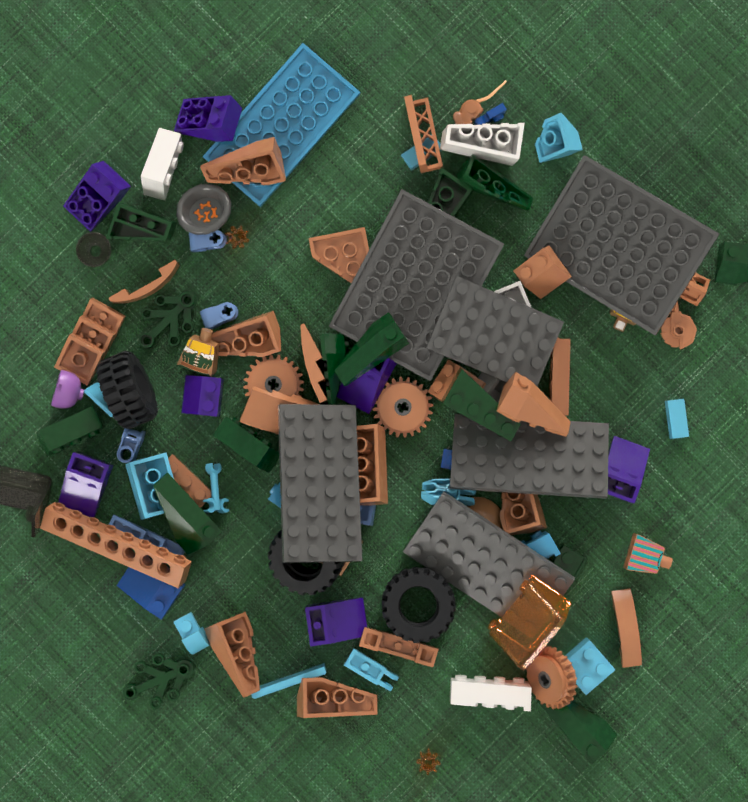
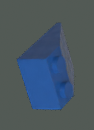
(149, 592)

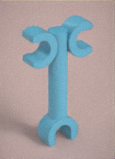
(215, 503)

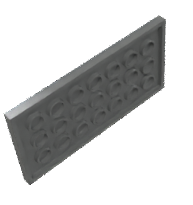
(532, 461)
(319, 483)
(480, 556)

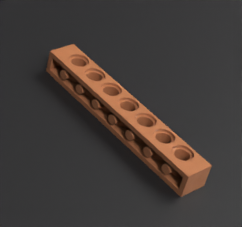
(121, 553)

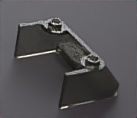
(26, 492)

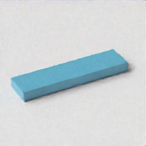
(290, 680)

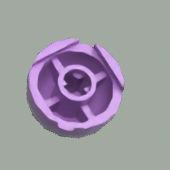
(67, 390)

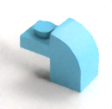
(192, 635)

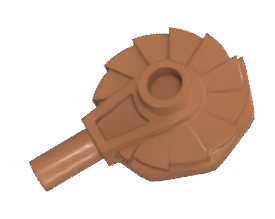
(678, 329)

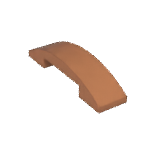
(167, 273)
(627, 628)
(392, 644)

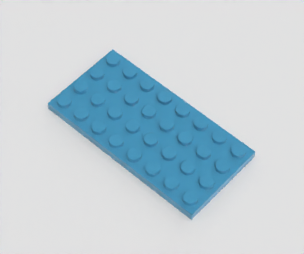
(295, 109)

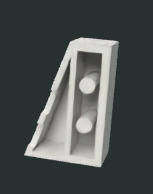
(161, 163)

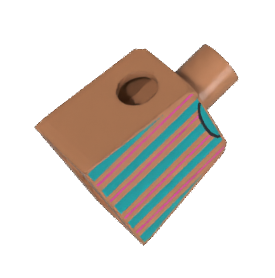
(645, 556)

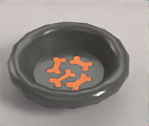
(203, 209)

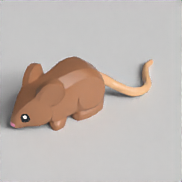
(472, 109)

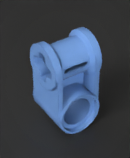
(202, 243)
(215, 316)
(130, 443)

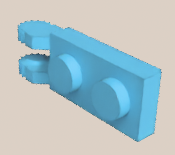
(369, 669)

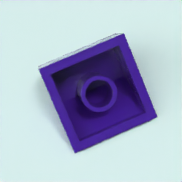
(202, 395)

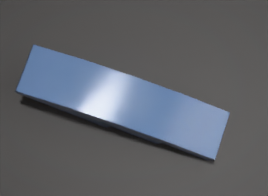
(143, 533)

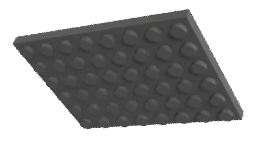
(623, 244)
(411, 276)

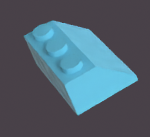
(143, 476)

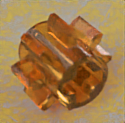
(232, 239)
(428, 768)

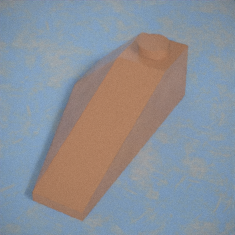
(253, 163)
(251, 337)
(526, 402)
(521, 513)
(233, 647)
(331, 699)

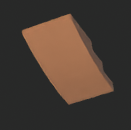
(90, 340)
(312, 358)
(262, 408)

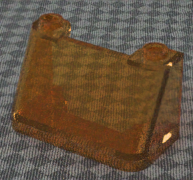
(530, 622)

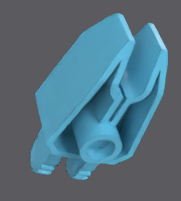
(435, 487)

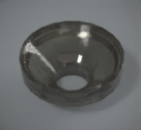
(84, 247)

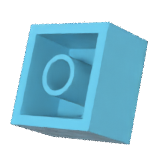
(589, 665)

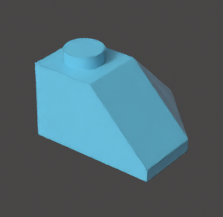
(557, 139)

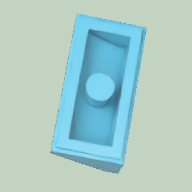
(410, 155)
(96, 395)
(676, 418)

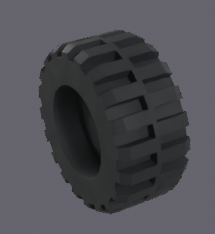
(127, 390)
(300, 578)
(425, 630)

